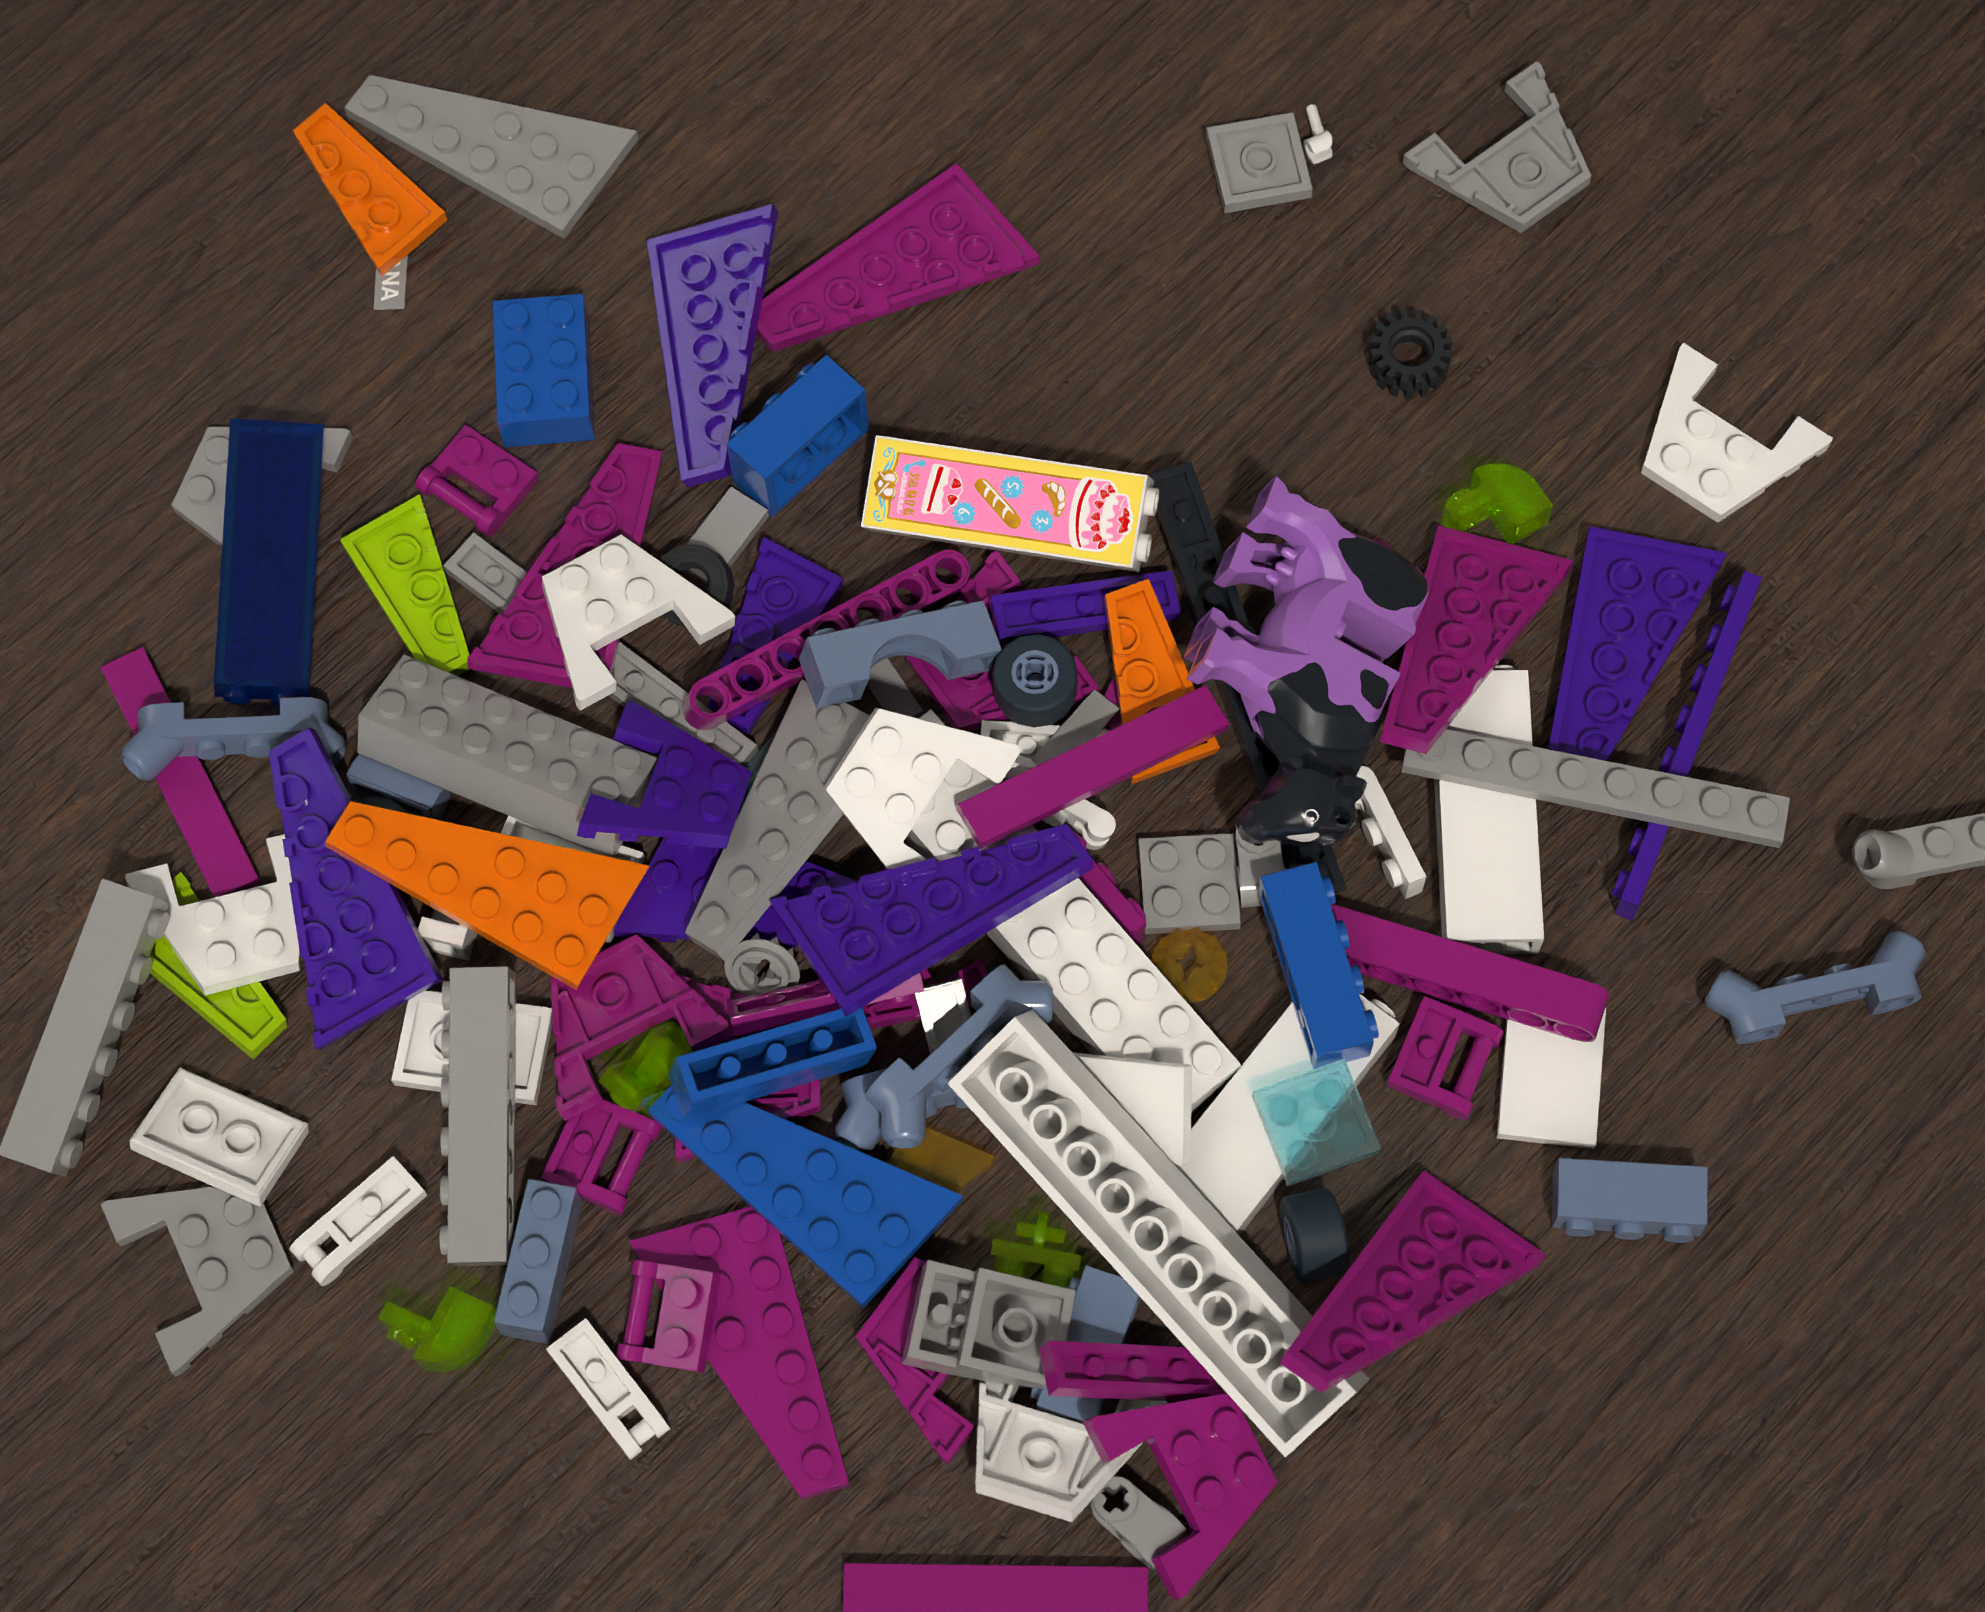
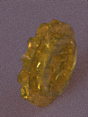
(1203, 981)

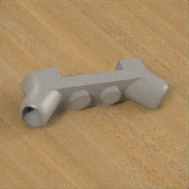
(1920, 851)

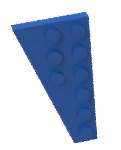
(827, 1199)

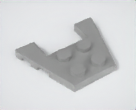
(1520, 174)
(204, 486)
(225, 1249)

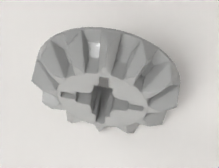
(744, 960)

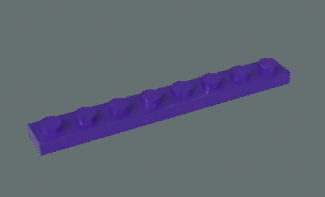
(1692, 724)

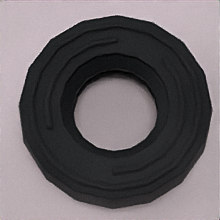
(711, 563)

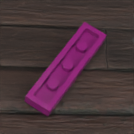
(798, 1003)
(1124, 1372)

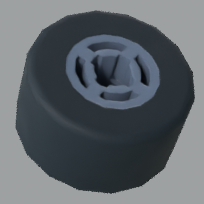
(1029, 697)
(1314, 1235)

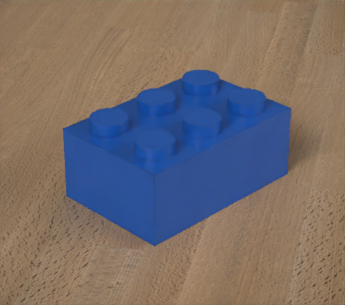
(543, 370)
(798, 435)

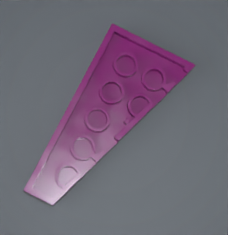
(914, 253)
(616, 504)
(1474, 613)
(1414, 1273)
(760, 1341)

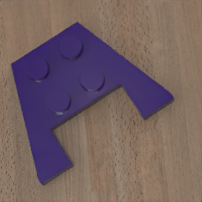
(690, 793)

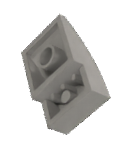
(985, 1324)

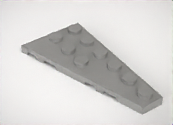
(517, 155)
(778, 823)

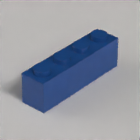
(1316, 965)
(771, 1061)

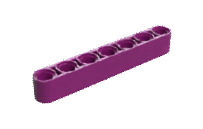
(773, 678)
(1473, 977)

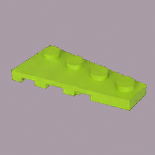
(409, 583)
(240, 1013)

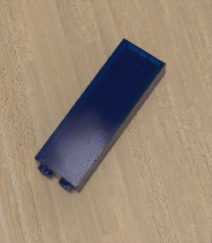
(268, 561)

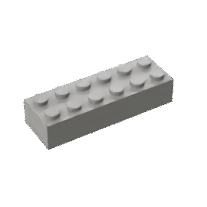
(499, 751)

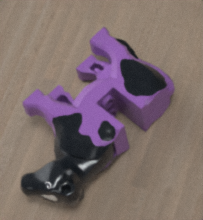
(1317, 667)

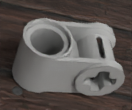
(1252, 864)
(1144, 1525)

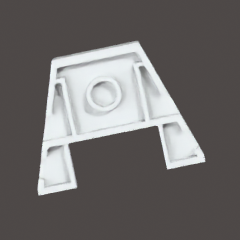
(1710, 459)
(612, 595)
(896, 771)
(234, 935)
(1039, 1456)

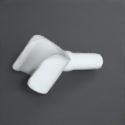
(1319, 146)

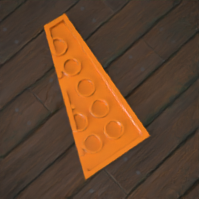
(520, 893)

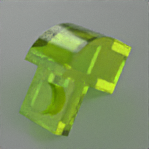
(1503, 495)
(645, 1077)
(451, 1338)

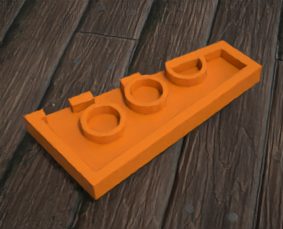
(372, 194)
(1147, 665)

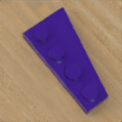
(779, 598)

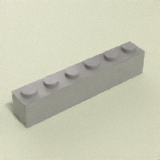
(85, 1028)
(480, 1116)

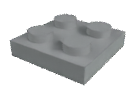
(1258, 162)
(1189, 883)

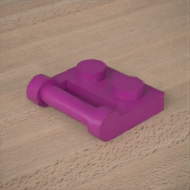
(486, 470)
(1429, 1051)
(585, 1147)
(683, 1317)

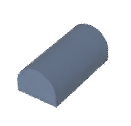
(413, 794)

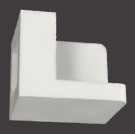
(447, 936)

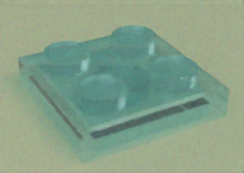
(1316, 1122)

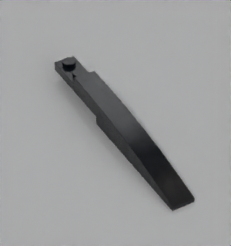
(1197, 559)

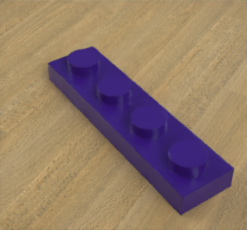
(1071, 607)

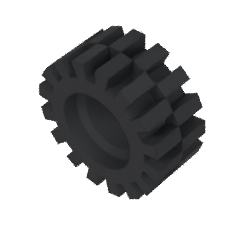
(1410, 377)

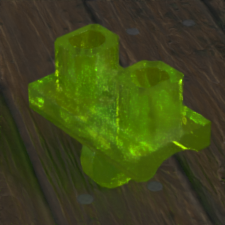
(1059, 1265)

